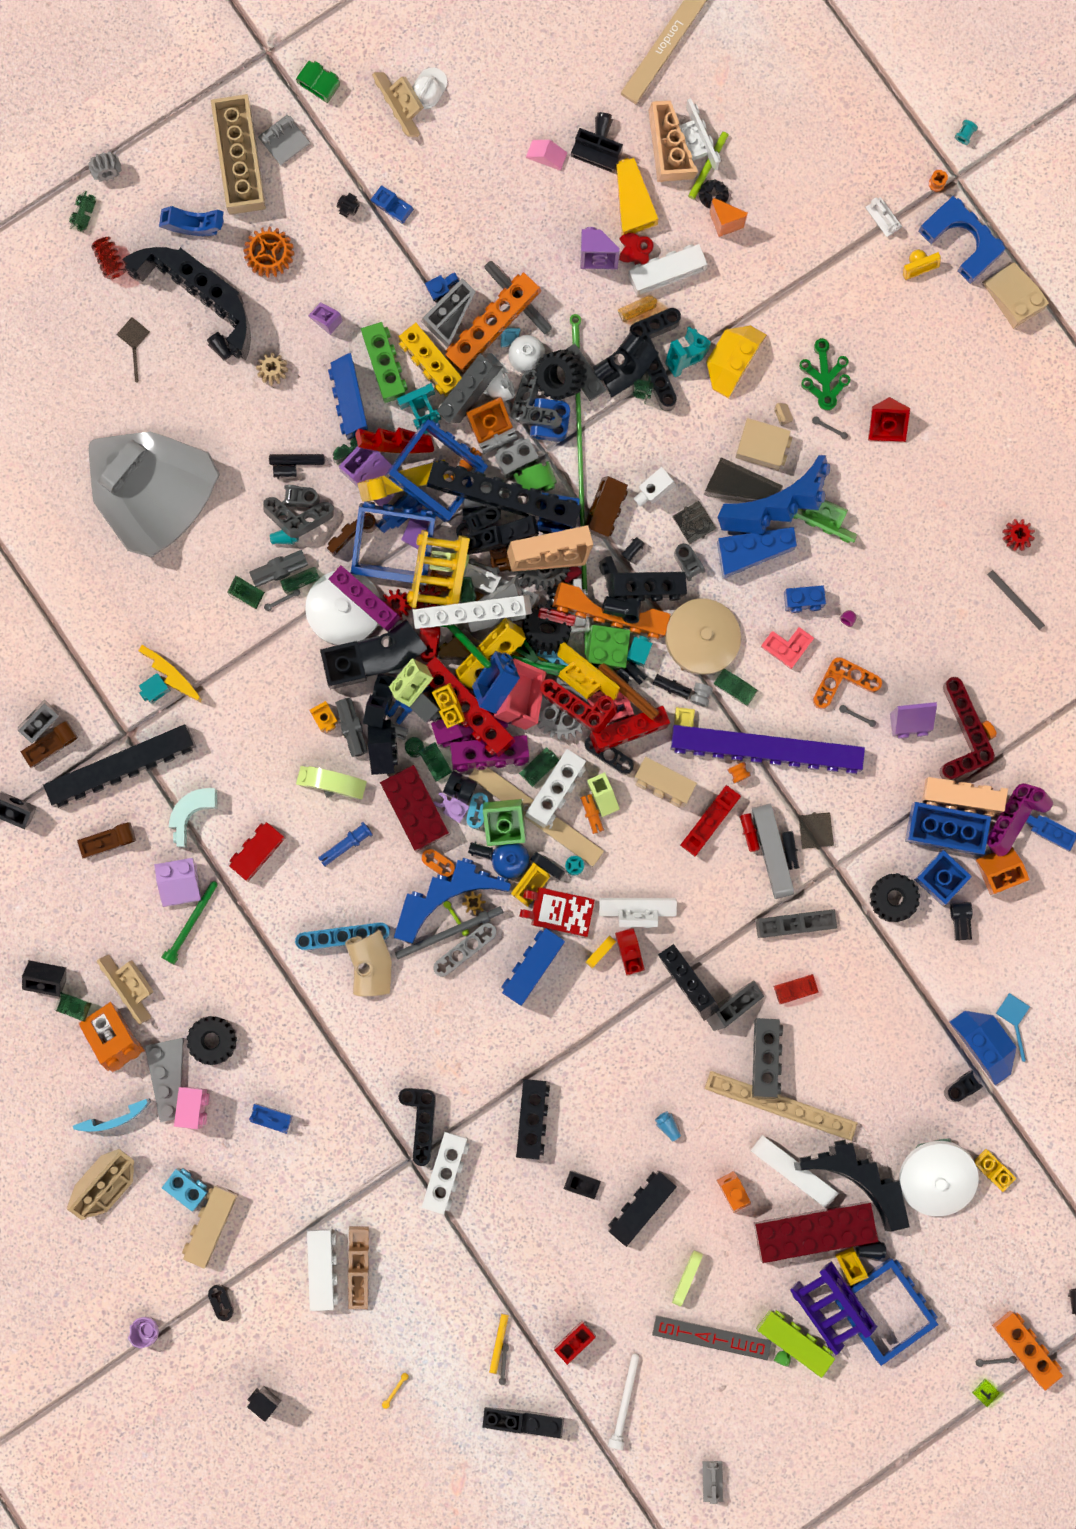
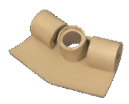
(376, 976)

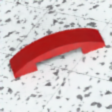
(710, 820)

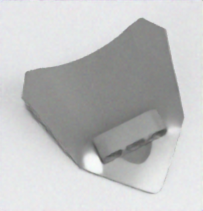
(149, 487)

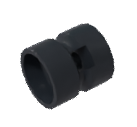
(466, 790)

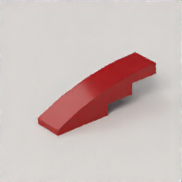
(392, 442)

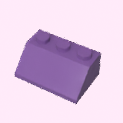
(598, 250)

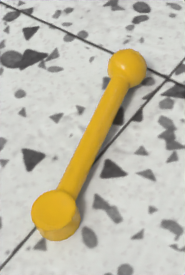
(386, 1403)

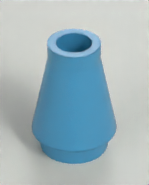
(667, 1125)

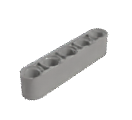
(772, 851)

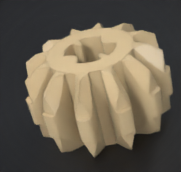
(270, 363)

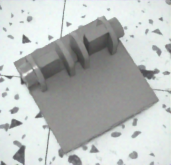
(284, 139)

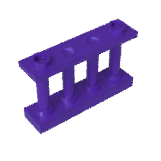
(841, 1292)

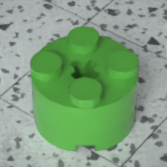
(537, 477)

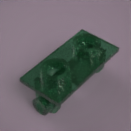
(84, 204)
(643, 389)
(539, 767)

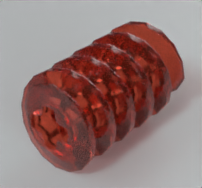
(107, 258)

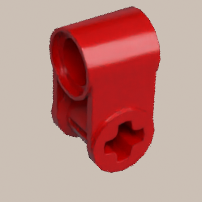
(430, 637)

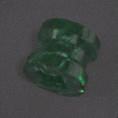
(412, 744)

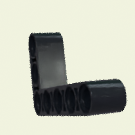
(660, 373)

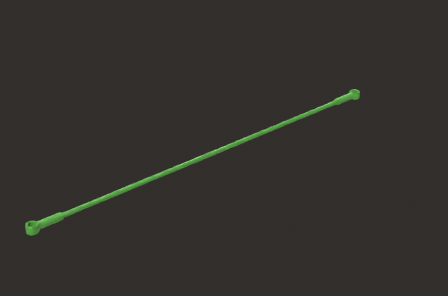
(576, 339)

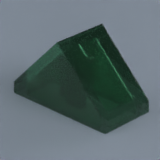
(245, 592)

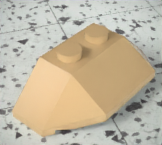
(102, 1185)

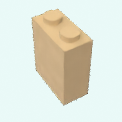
(764, 444)

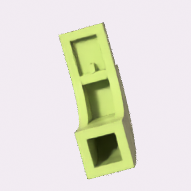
(331, 781)

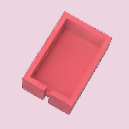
(525, 699)

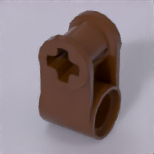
(499, 558)

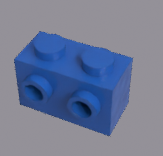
(804, 598)

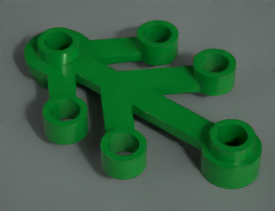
(824, 377)

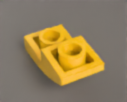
(449, 705)
(994, 1170)

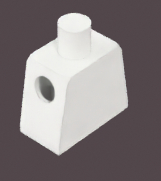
(659, 480)

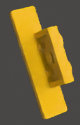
(583, 675)

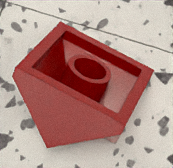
(889, 421)

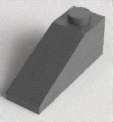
(735, 1006)

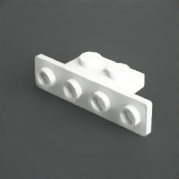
(696, 137)
(638, 911)

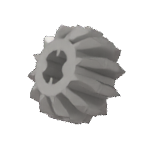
(104, 166)

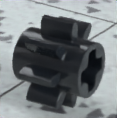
(348, 205)

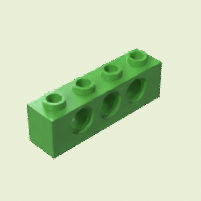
(371, 335)

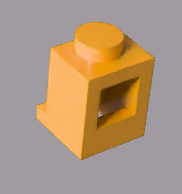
(327, 725)

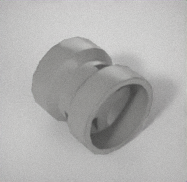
(701, 694)

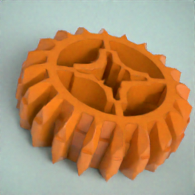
(282, 242)

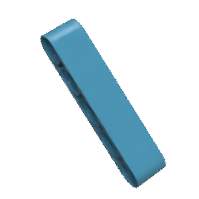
(333, 935)

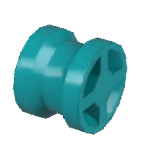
(574, 863)

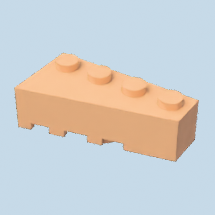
(964, 796)

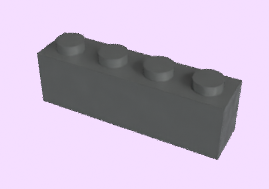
(470, 388)

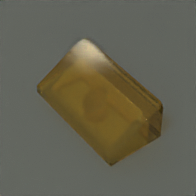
(637, 308)

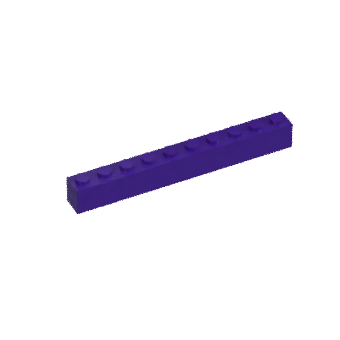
(767, 748)

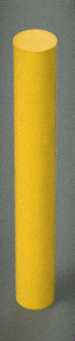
(498, 1343)

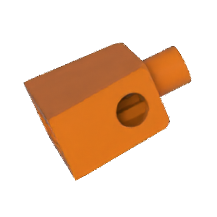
(734, 1192)

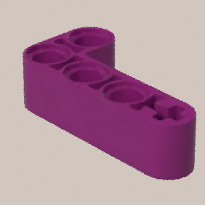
(1017, 810)

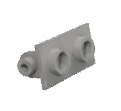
(712, 1482)

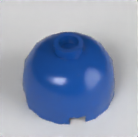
(510, 860)

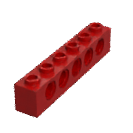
(503, 738)

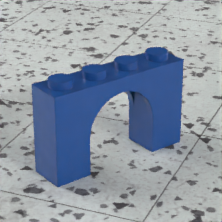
(954, 215)

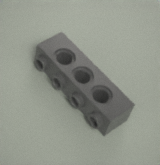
(759, 1087)

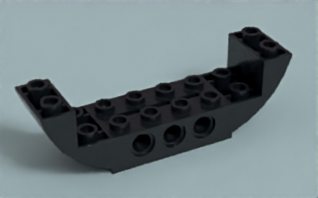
(199, 282)

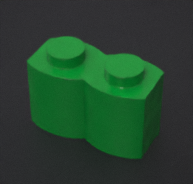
(318, 81)

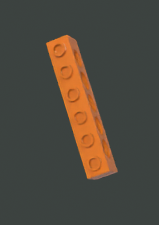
(504, 319)

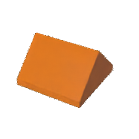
(726, 217)
(489, 420)

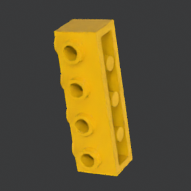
(430, 359)

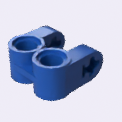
(542, 433)

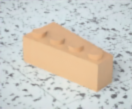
(670, 150)
(551, 550)

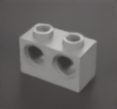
(519, 462)

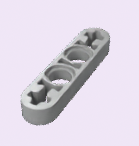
(462, 946)

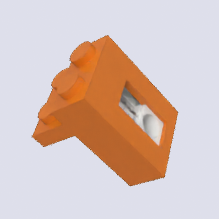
(117, 1049)

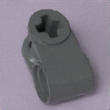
(296, 496)
(689, 562)

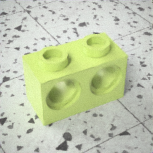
(411, 682)

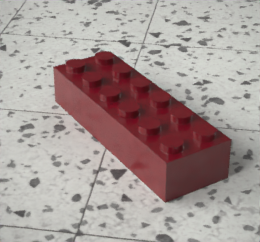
(815, 1232)

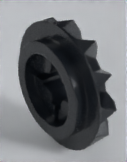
(706, 198)

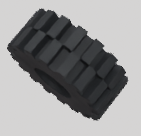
(541, 640)
(880, 901)
(226, 1044)

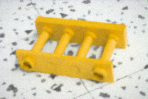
(457, 565)

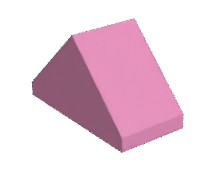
(547, 153)

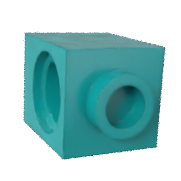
(639, 650)
(153, 688)

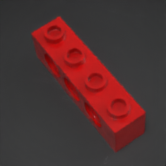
(629, 730)

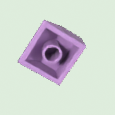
(178, 882)

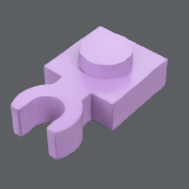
(454, 809)

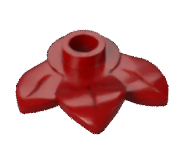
(632, 251)

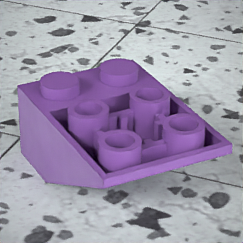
(366, 465)

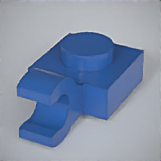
(439, 287)

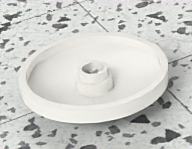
(336, 616)
(938, 1178)

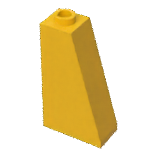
(634, 201)

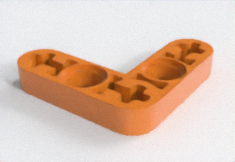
(837, 676)

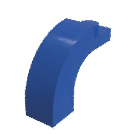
(191, 223)

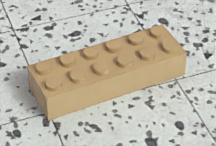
(238, 154)

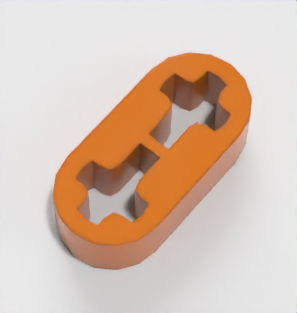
(441, 859)

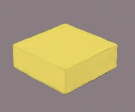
(684, 717)

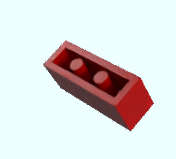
(256, 851)

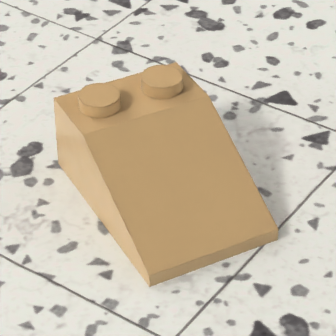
(1016, 295)

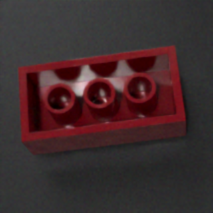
(414, 808)

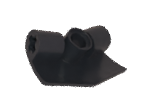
(638, 358)
(382, 659)

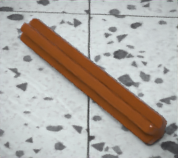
(630, 693)

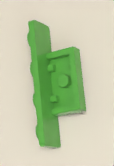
(829, 518)

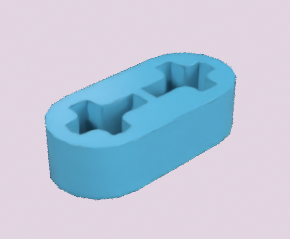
(472, 809)

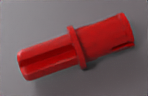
(749, 832)

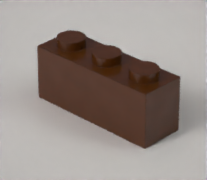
(606, 507)

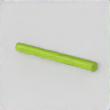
(707, 167)

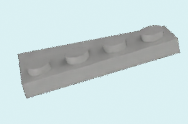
(166, 1075)

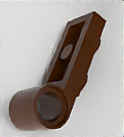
(348, 533)
(50, 744)
(106, 840)

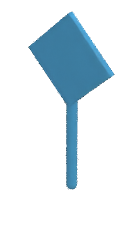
(1013, 1011)

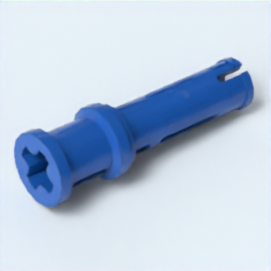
(353, 839)

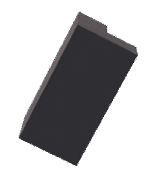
(597, 150)

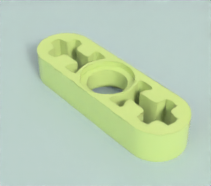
(687, 1278)

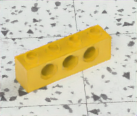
(505, 631)

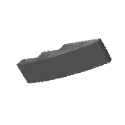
(796, 923)

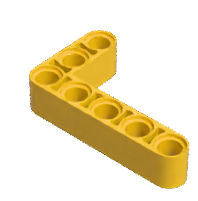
(382, 486)

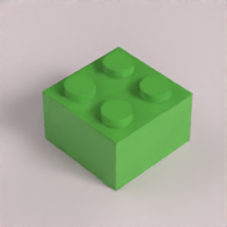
(607, 646)
(504, 822)

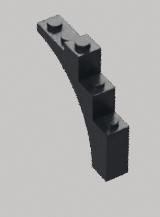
(884, 1194)

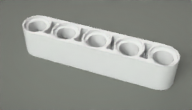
(785, 1166)

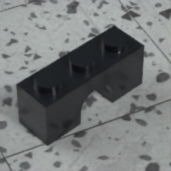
(379, 702)

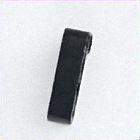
(420, 1126)

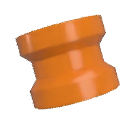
(739, 772)

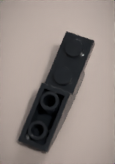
(501, 536)
(523, 1422)

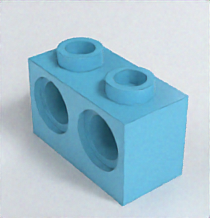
(183, 1194)

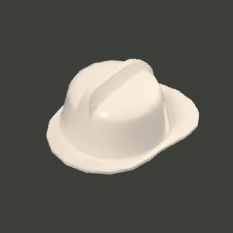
(430, 86)

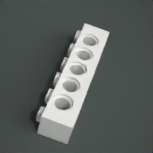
(472, 611)

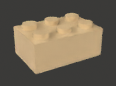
(664, 782)

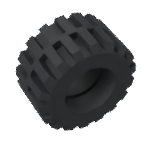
(573, 371)

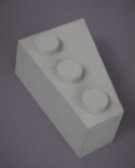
(449, 311)

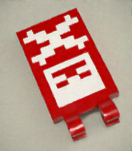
(559, 911)

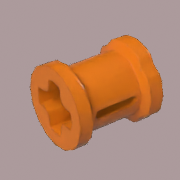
(940, 176)

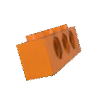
(1044, 1377)

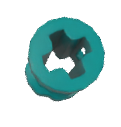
(966, 132)

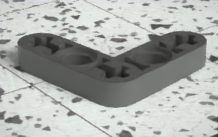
(529, 410)
(290, 525)

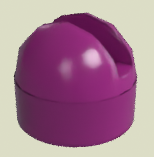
(848, 618)

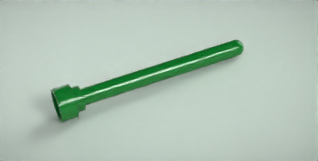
(469, 645)
(171, 954)

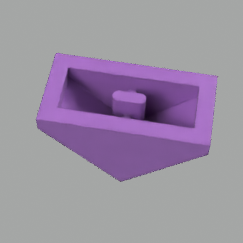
(326, 317)
(413, 529)

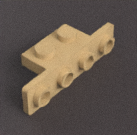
(402, 101)
(129, 985)

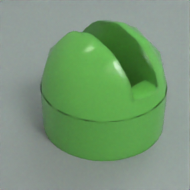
(783, 1358)

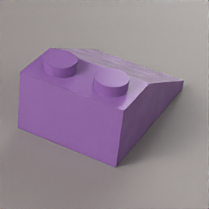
(913, 719)

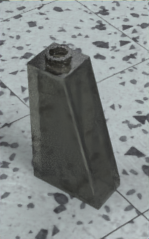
(739, 483)

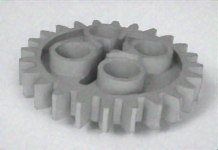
(550, 724)

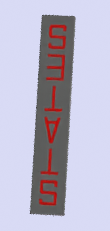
(711, 1337)

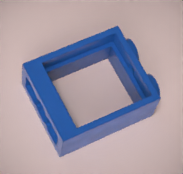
(495, 682)

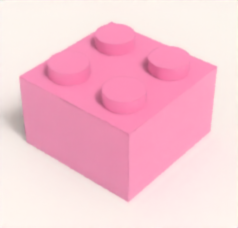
(191, 1107)

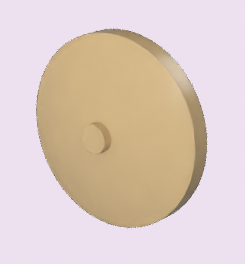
(703, 636)

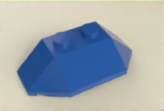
(987, 1043)

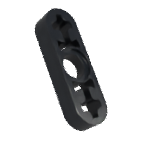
(623, 759)

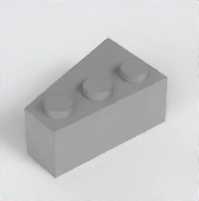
(509, 589)

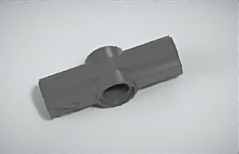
(278, 568)
(351, 727)

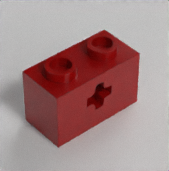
(574, 1342)

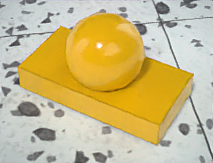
(920, 263)

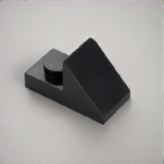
(582, 1184)

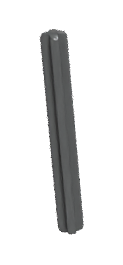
(530, 311)

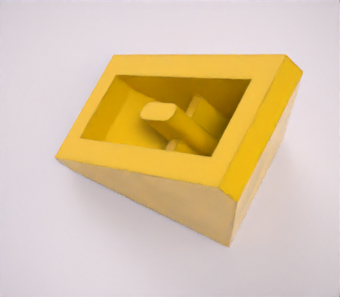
(851, 1266)

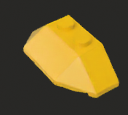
(733, 357)

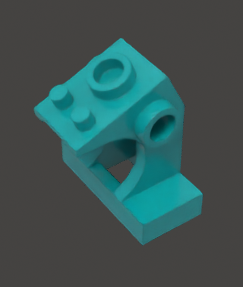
(683, 357)
(417, 400)

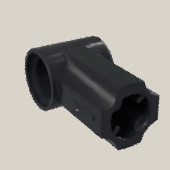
(627, 609)
(961, 915)

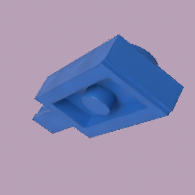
(394, 521)
(1052, 832)

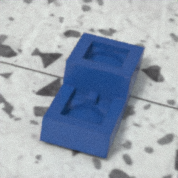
(391, 204)

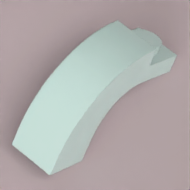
(186, 807)

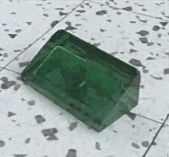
(299, 580)

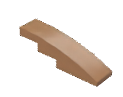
(358, 1267)

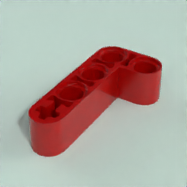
(571, 707)

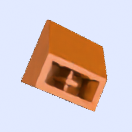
(1002, 871)

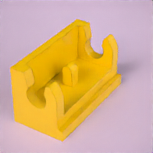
(534, 878)

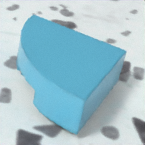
(509, 336)

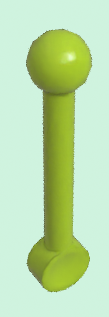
(447, 905)

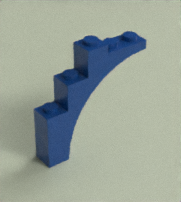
(782, 506)
(464, 879)

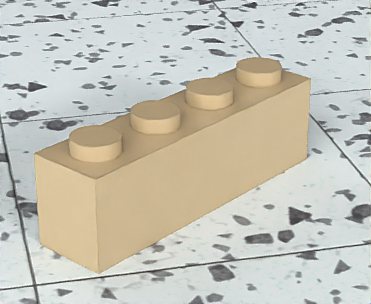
(210, 1226)

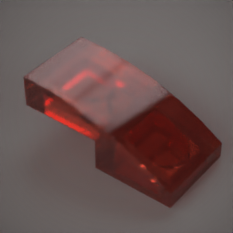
(796, 989)

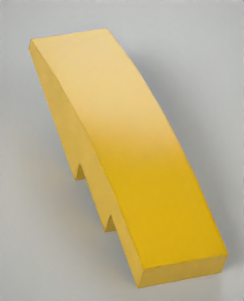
(174, 678)

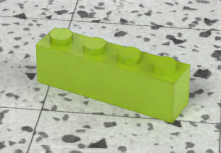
(795, 1343)

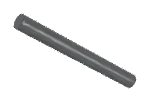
(1015, 599)

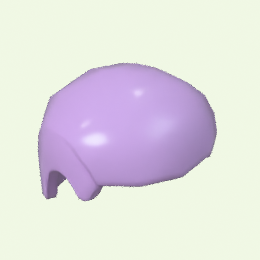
(143, 1332)

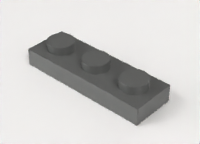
(593, 386)

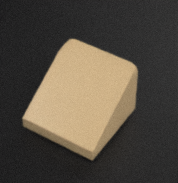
(783, 413)

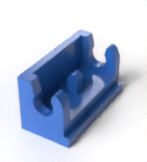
(270, 1118)

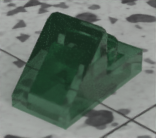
(435, 761)
(72, 1006)

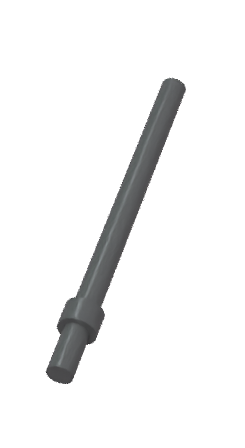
(483, 917)

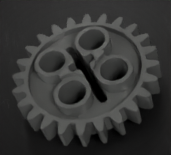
(551, 577)

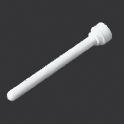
(616, 1440)

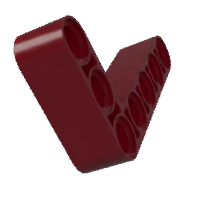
(968, 731)

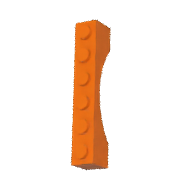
(574, 600)

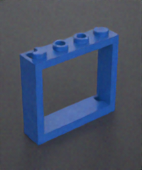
(415, 492)
(386, 572)
(917, 1298)

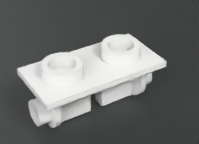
(883, 216)

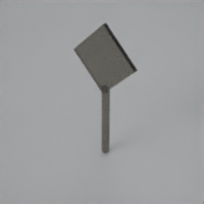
(133, 334)

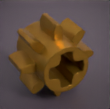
(473, 897)

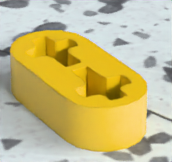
(601, 951)

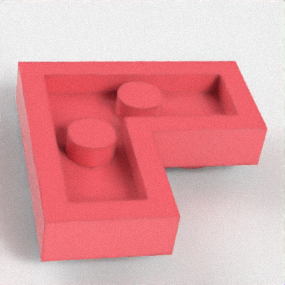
(789, 651)

